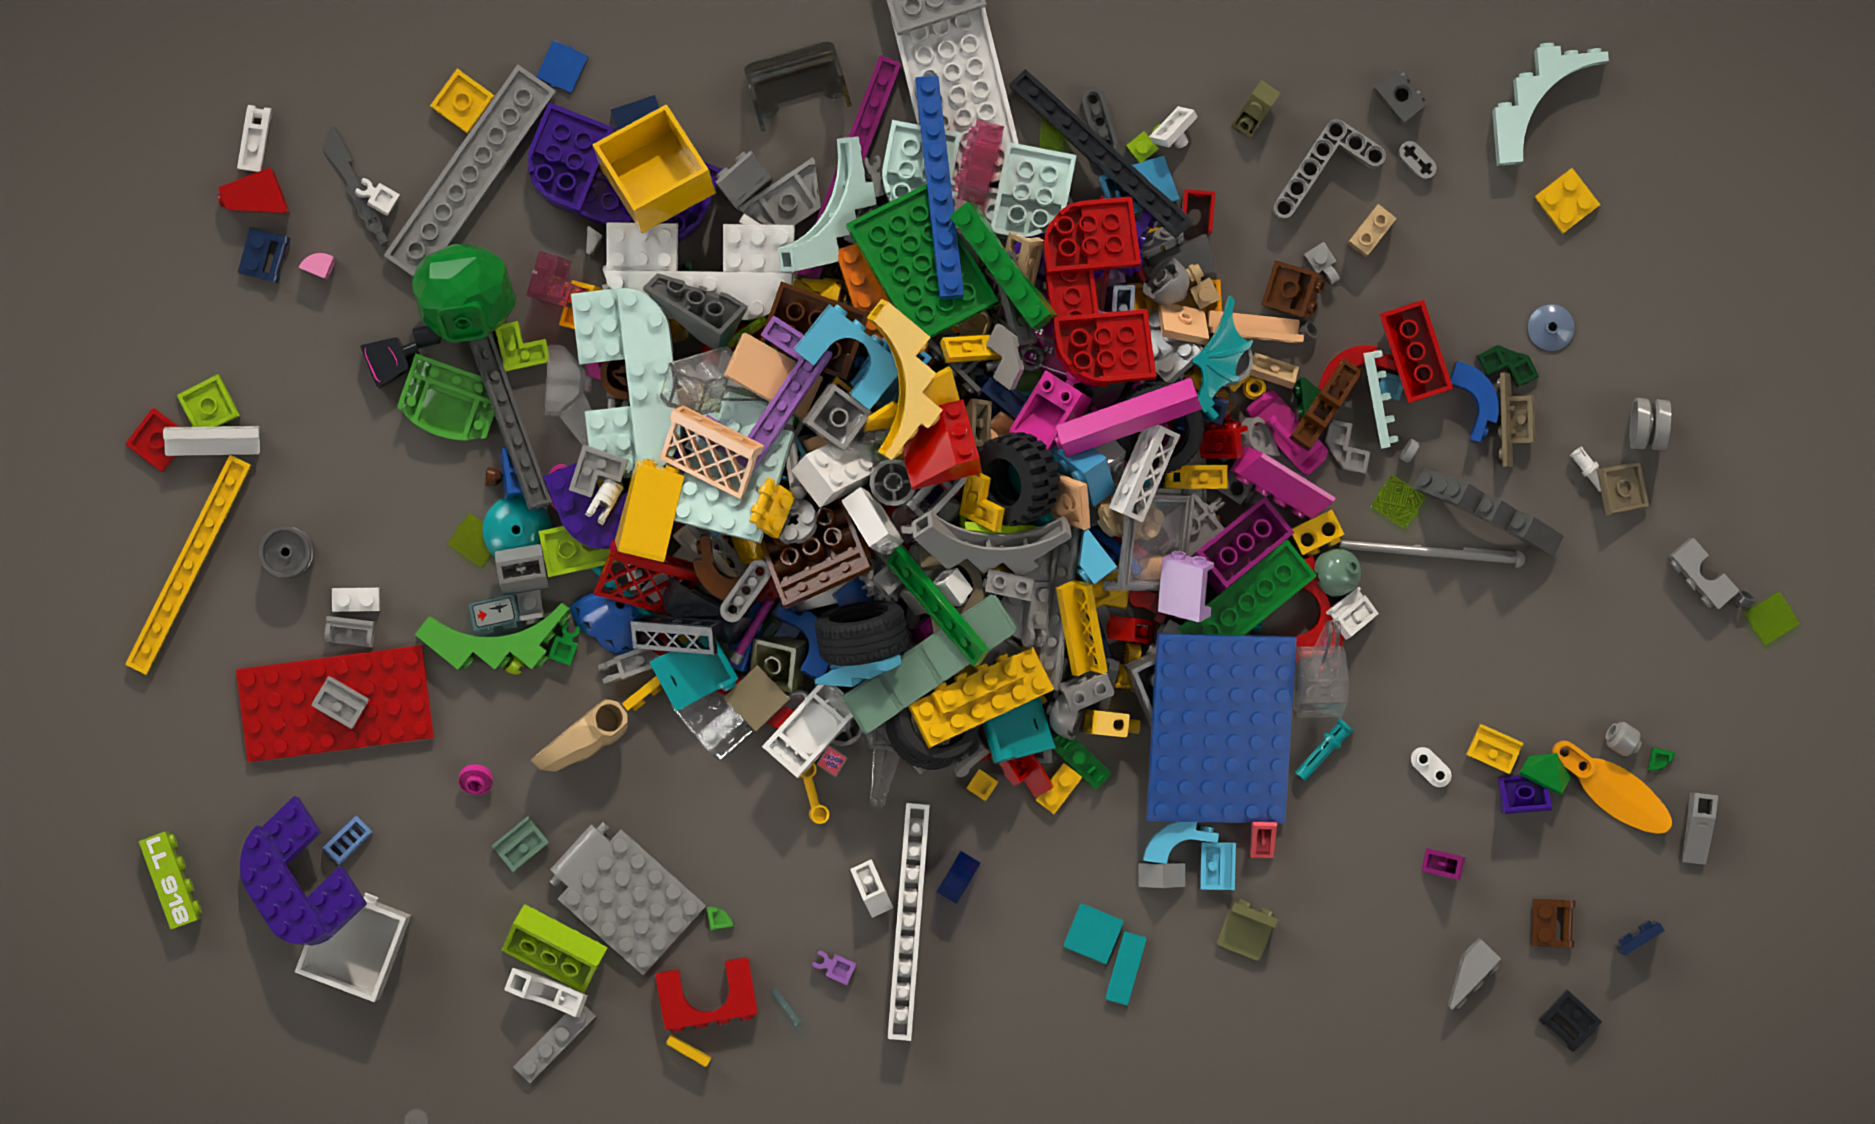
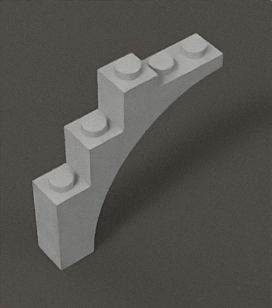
(986, 551)

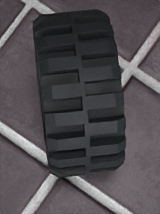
(1036, 473)

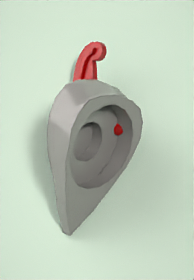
(1258, 435)

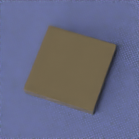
(1623, 488)
(756, 698)

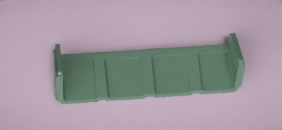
(926, 666)

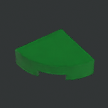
(1659, 759)

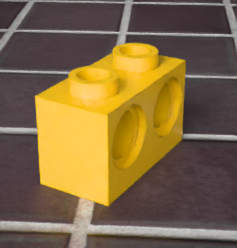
(1314, 528)

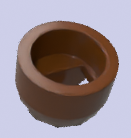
(493, 477)

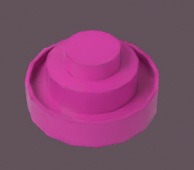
(475, 779)

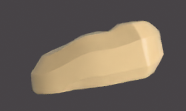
(585, 737)

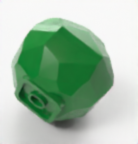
(463, 292)

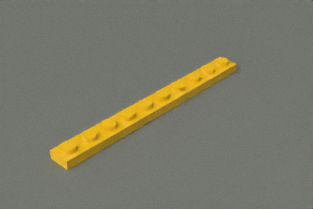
(188, 564)

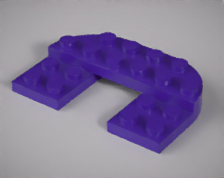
(573, 506)
(276, 891)

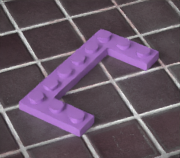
(789, 394)

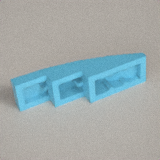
(854, 675)

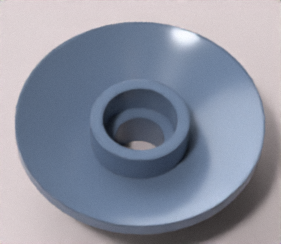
(1540, 333)

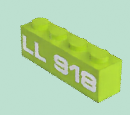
(170, 880)

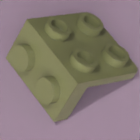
(1246, 929)

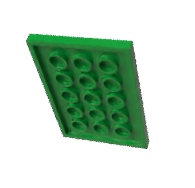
(901, 255)

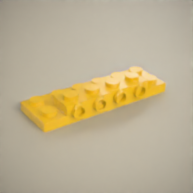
(980, 696)

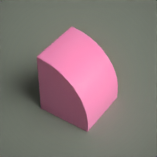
(319, 264)

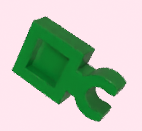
(564, 648)

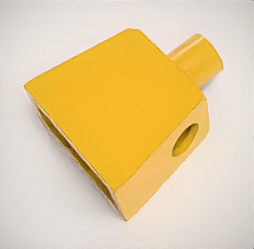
(1102, 723)

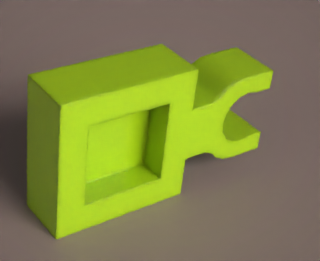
(1142, 146)

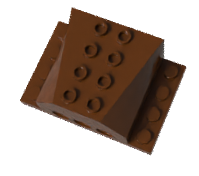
(823, 561)

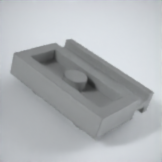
(340, 702)

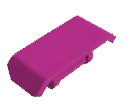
(1282, 423)

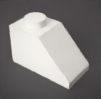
(871, 888)

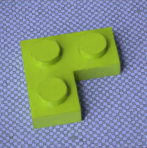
(515, 353)

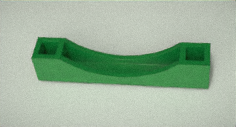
(1013, 281)

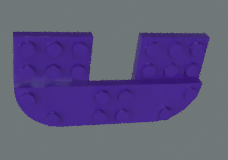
(566, 173)

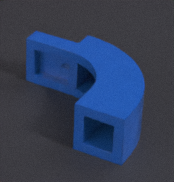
(1482, 391)
(814, 665)

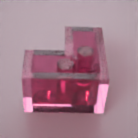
(549, 281)

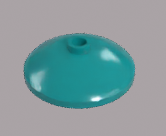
(506, 515)

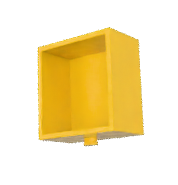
(654, 168)

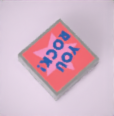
(832, 761)

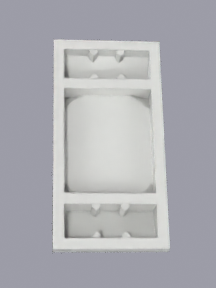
(809, 729)

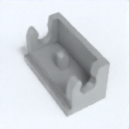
(350, 631)

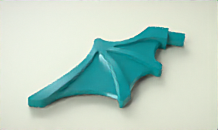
(1220, 359)

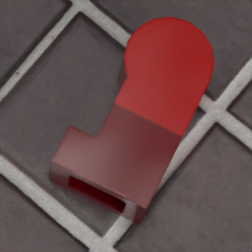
(1147, 601)

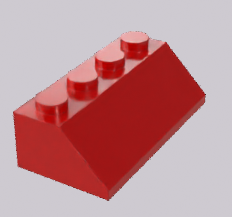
(1416, 351)

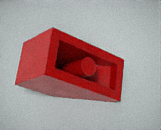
(1130, 629)

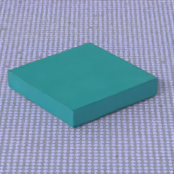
(1093, 933)

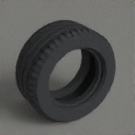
(1187, 446)
(861, 633)
(915, 750)

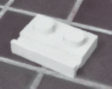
(1353, 612)

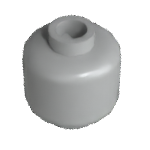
(1623, 738)

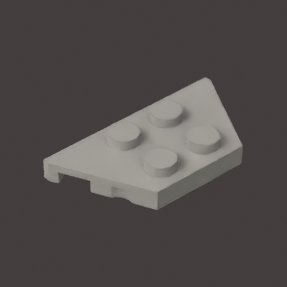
(788, 199)

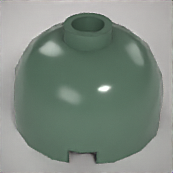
(1338, 572)

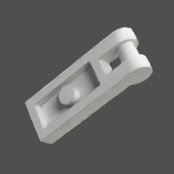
(254, 139)

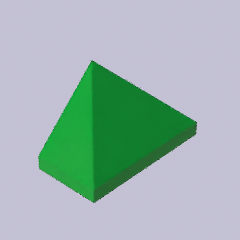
(1546, 771)

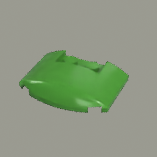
(446, 400)

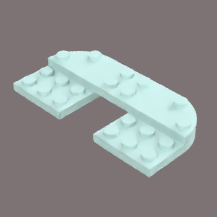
(1030, 188)
(632, 328)

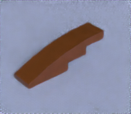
(1325, 404)

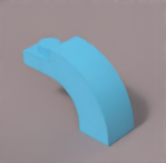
(1173, 833)

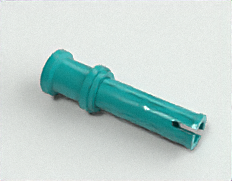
(1331, 741)

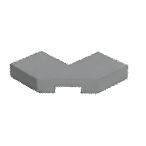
(1011, 366)
(1348, 458)

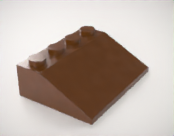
(801, 309)

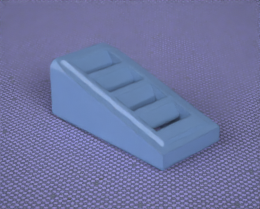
(352, 846)

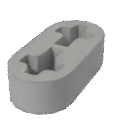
(1421, 156)

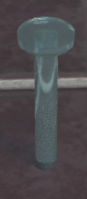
(787, 1008)

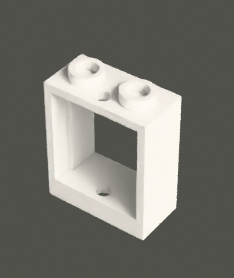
(872, 521)

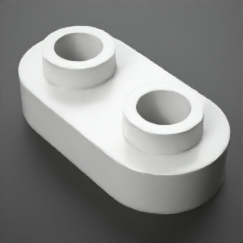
(1431, 767)

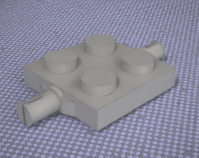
(1204, 523)

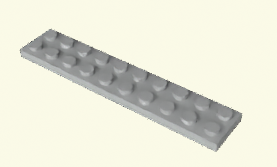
(471, 169)

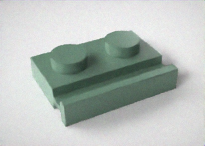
(520, 844)

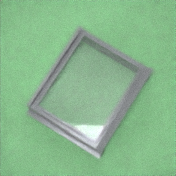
(1147, 542)

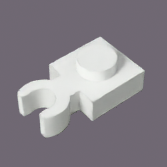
(380, 198)

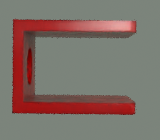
(1204, 194)

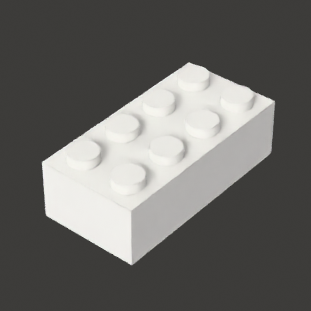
(833, 473)

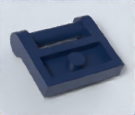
(256, 255)

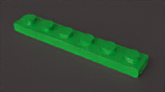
(937, 606)

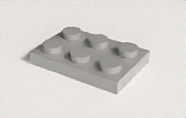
(1170, 355)

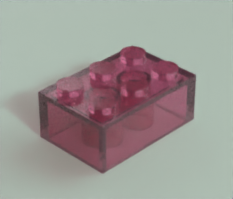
(978, 162)

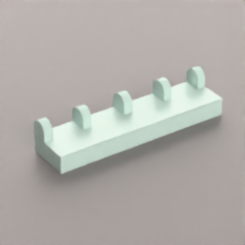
(1377, 399)

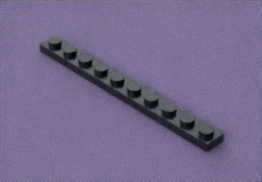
(1100, 153)

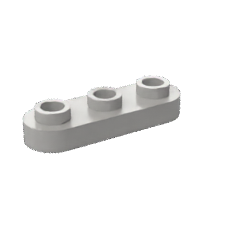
(740, 599)

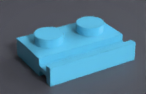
(1217, 866)

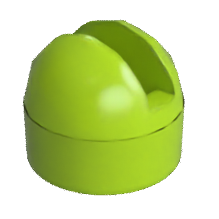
(514, 665)

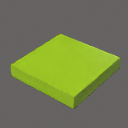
(208, 403)

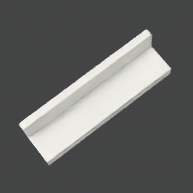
(212, 440)

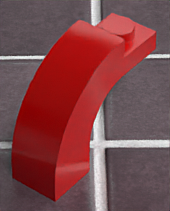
(1356, 357)

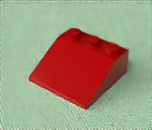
(942, 450)

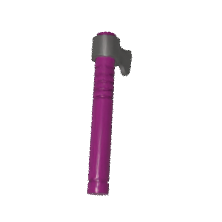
(736, 656)

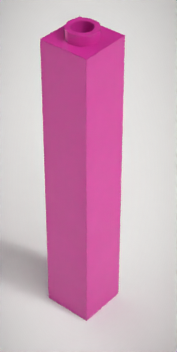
(1127, 417)

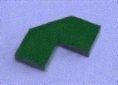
(1518, 364)

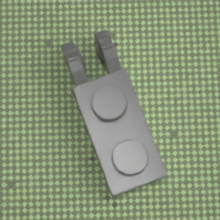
(1036, 615)
(628, 664)

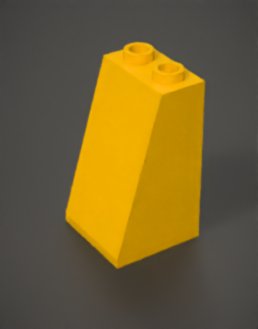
(649, 510)

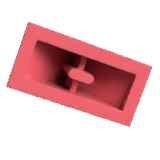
(1263, 839)

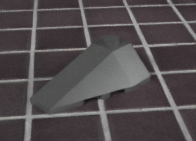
(703, 313)

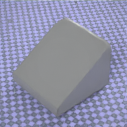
(594, 240)

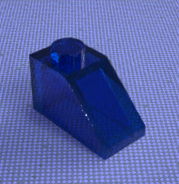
(958, 877)

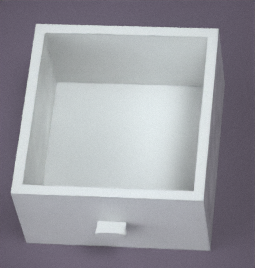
(360, 952)

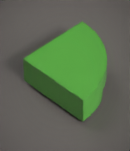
(718, 918)

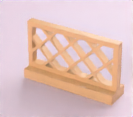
(721, 436)

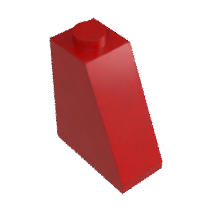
(254, 194)

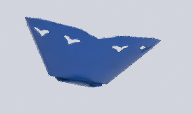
(605, 621)

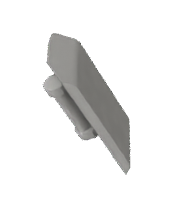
(936, 506)

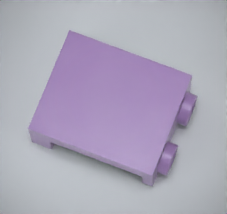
(1184, 586)

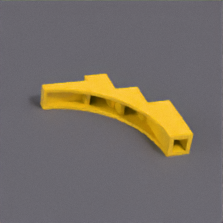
(914, 377)

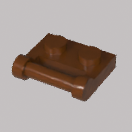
(1545, 920)

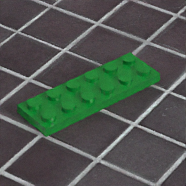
(1255, 594)

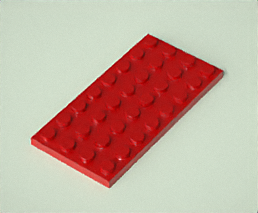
(284, 724)

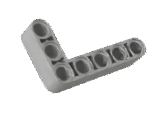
(1319, 162)

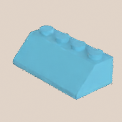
(1092, 559)

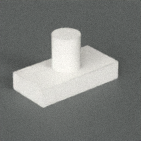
(1173, 128)

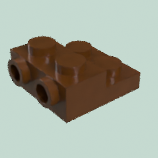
(1293, 290)

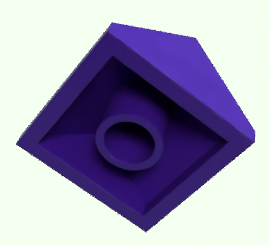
(1522, 795)

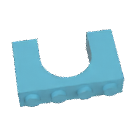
(834, 326)

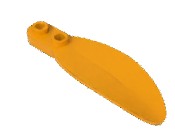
(1616, 790)

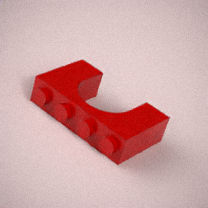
(1310, 638)
(679, 1013)

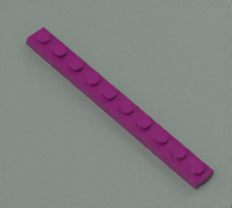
(865, 125)

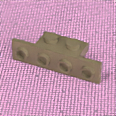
(1517, 419)

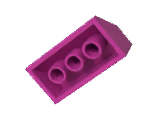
(1281, 483)

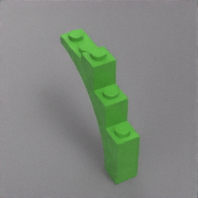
(495, 651)

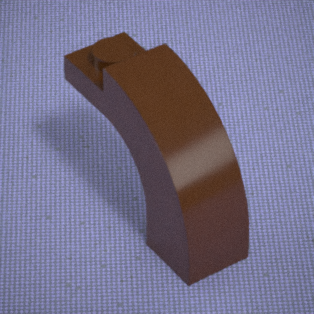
(709, 574)

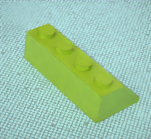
(554, 948)

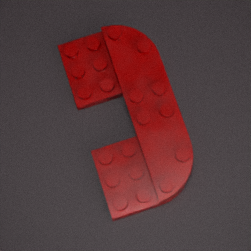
(1090, 343)

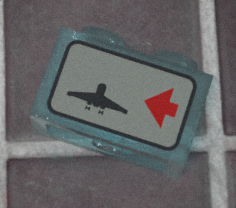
(494, 613)

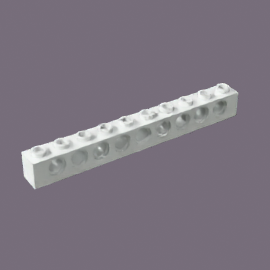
(908, 921)

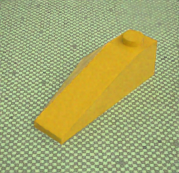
(940, 392)

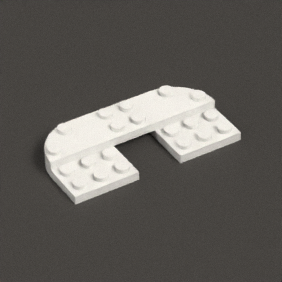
(749, 261)

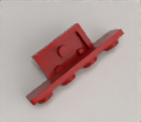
(1029, 770)

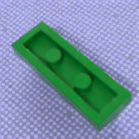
(1081, 760)

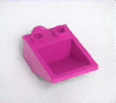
(1047, 408)

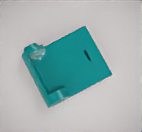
(693, 674)
(1019, 732)

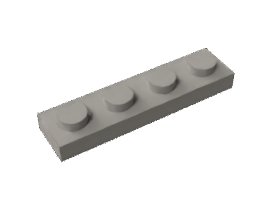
(552, 1044)

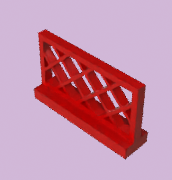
(671, 566)

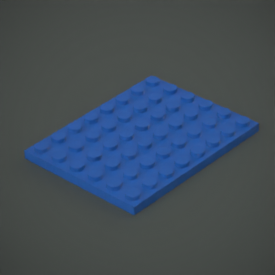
(1221, 728)

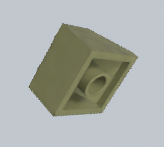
(780, 660)

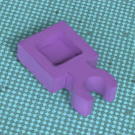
(838, 968)

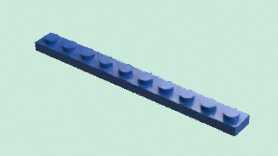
(939, 187)

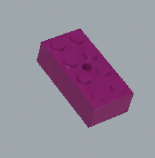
(1244, 544)

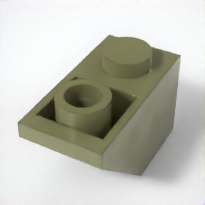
(1255, 109)

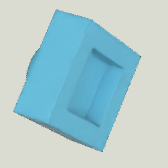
(1392, 385)

